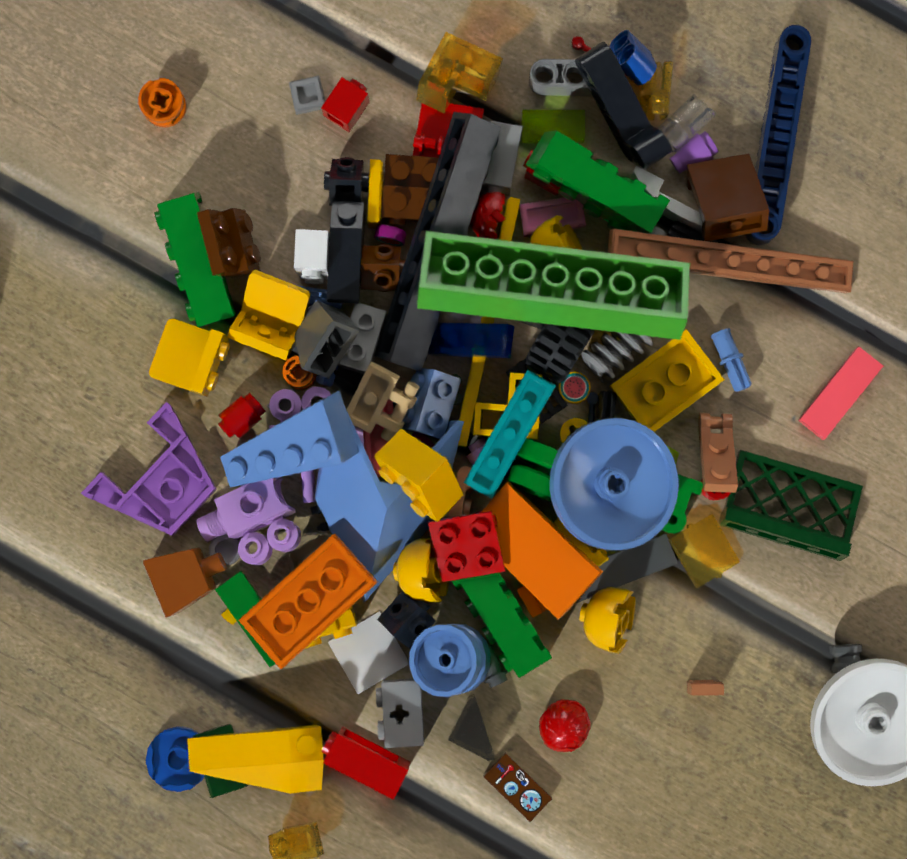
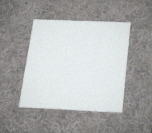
(368, 653)

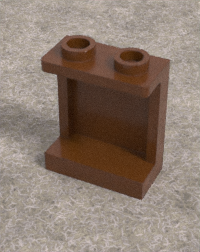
(728, 197)

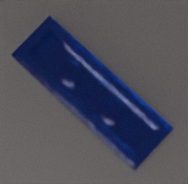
(472, 340)

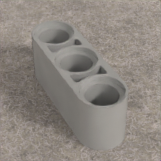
(559, 84)

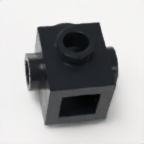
(346, 180)
(406, 619)

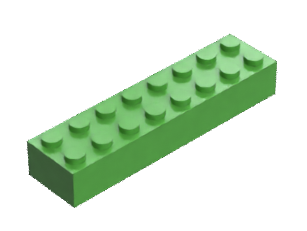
(554, 285)

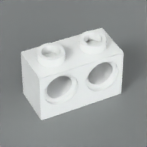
(312, 255)

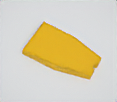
(227, 615)

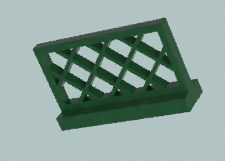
(787, 532)

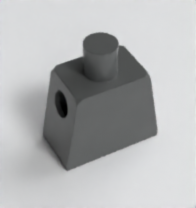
(324, 338)

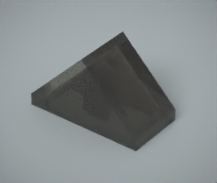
(471, 732)

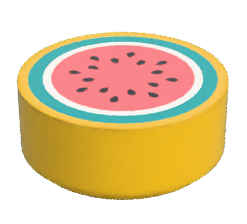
(574, 388)

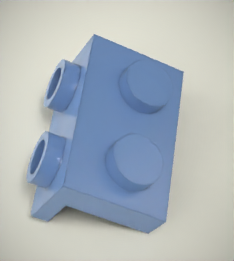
(433, 403)

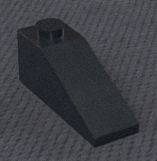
(345, 252)

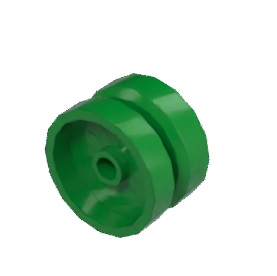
(535, 480)

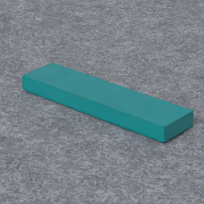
(509, 434)

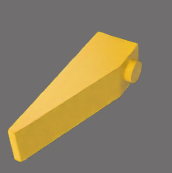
(270, 759)

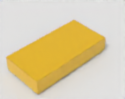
(376, 179)

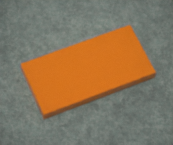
(540, 552)
(308, 601)

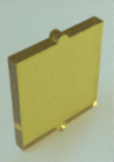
(704, 550)

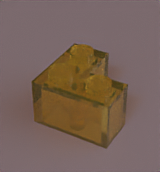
(457, 66)

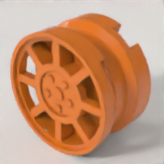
(162, 102)

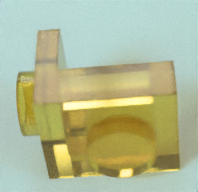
(296, 842)

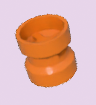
(300, 378)

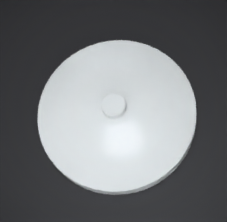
(863, 722)

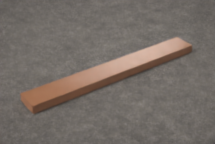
(738, 261)

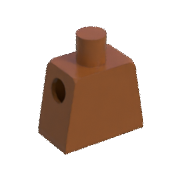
(183, 578)

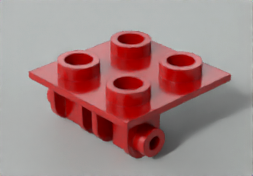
(434, 127)
(467, 546)

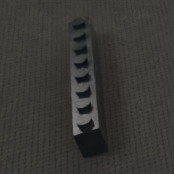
(447, 210)

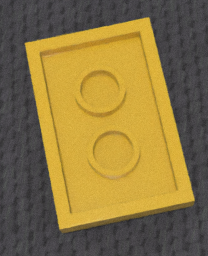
(667, 382)

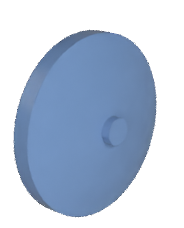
(614, 484)

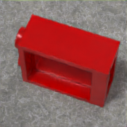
(365, 762)

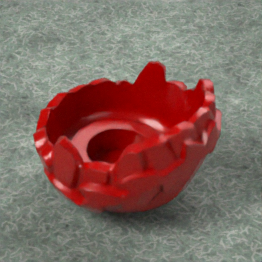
(488, 215)
(564, 725)

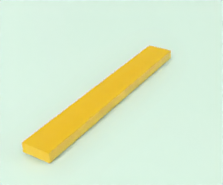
(478, 362)

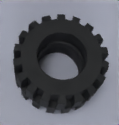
(557, 350)

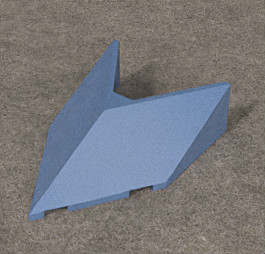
(372, 514)

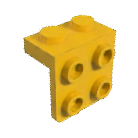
(270, 315)
(189, 357)

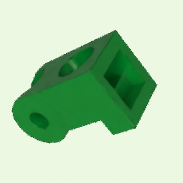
(678, 519)

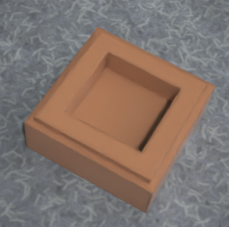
(705, 687)

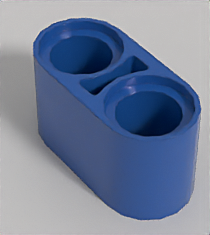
(633, 57)

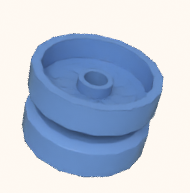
(449, 659)

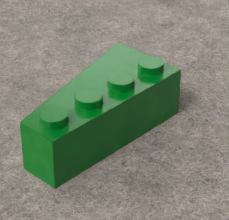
(595, 184)
(206, 293)
(504, 622)

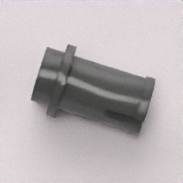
(496, 674)

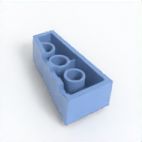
(300, 444)

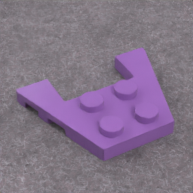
(168, 489)

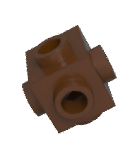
(381, 267)

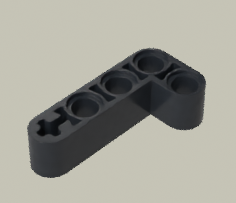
(620, 107)

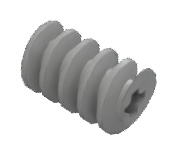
(612, 352)

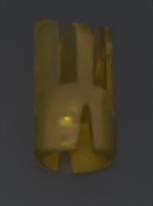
(656, 92)

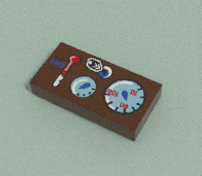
(517, 787)

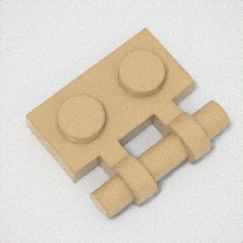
(371, 397)

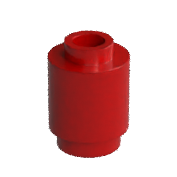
(241, 416)

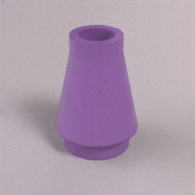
(696, 150)

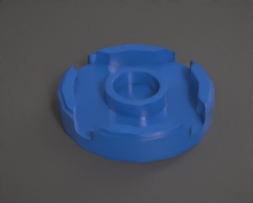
(169, 761)

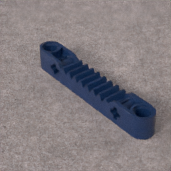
(781, 125)

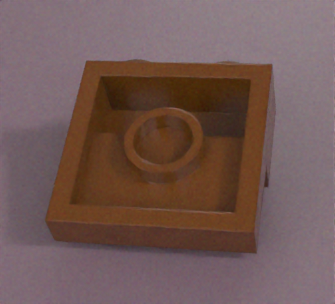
(405, 186)
(229, 242)

